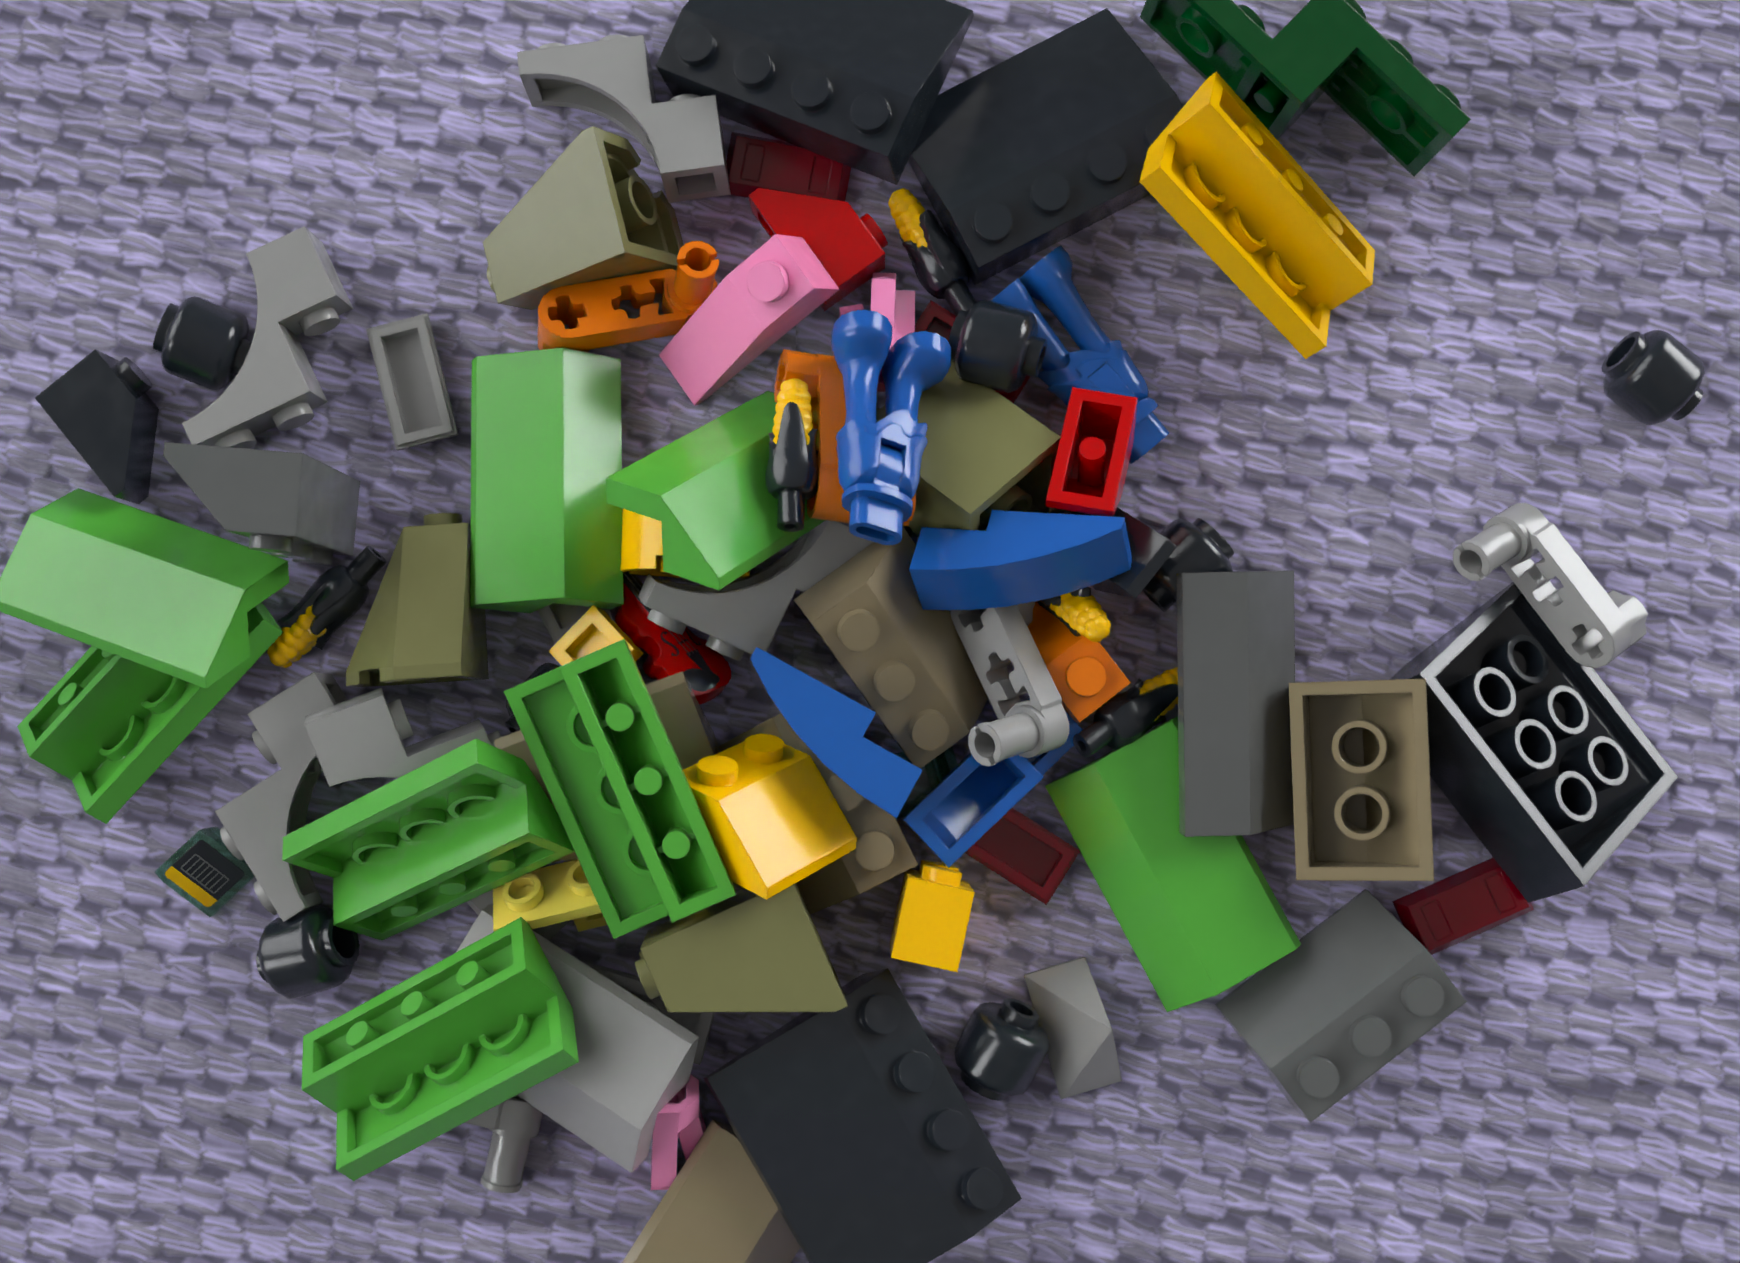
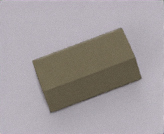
(716, 1211)

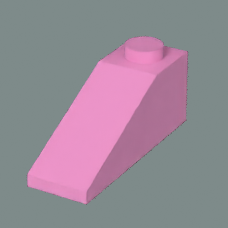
(747, 315)

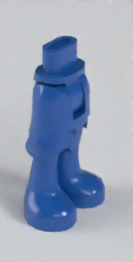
(1099, 363)
(883, 458)

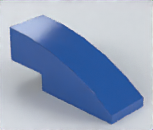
(1017, 559)
(835, 731)
(977, 797)

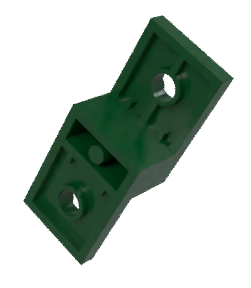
(1318, 51)

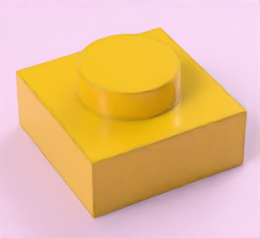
(590, 634)

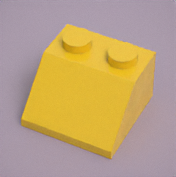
(769, 813)

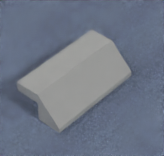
(626, 1055)

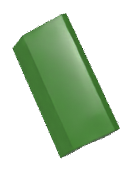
(539, 470)
(711, 496)
(138, 585)
(120, 720)
(620, 790)
(431, 840)
(1185, 903)
(440, 1048)

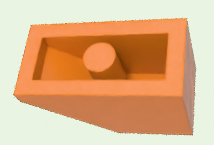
(1078, 666)

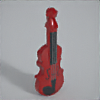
(669, 651)

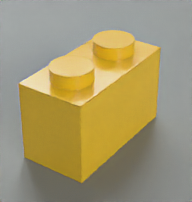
(932, 916)

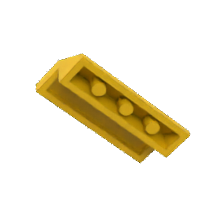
(1257, 214)

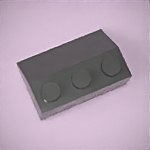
(274, 498)
(1340, 1005)

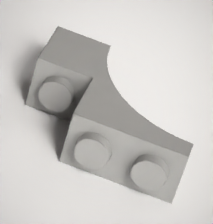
(617, 83)
(276, 383)
(751, 608)
(366, 738)
(280, 803)

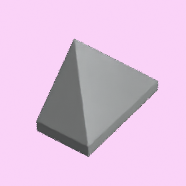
(1077, 1027)

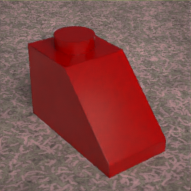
(842, 241)
(1093, 453)

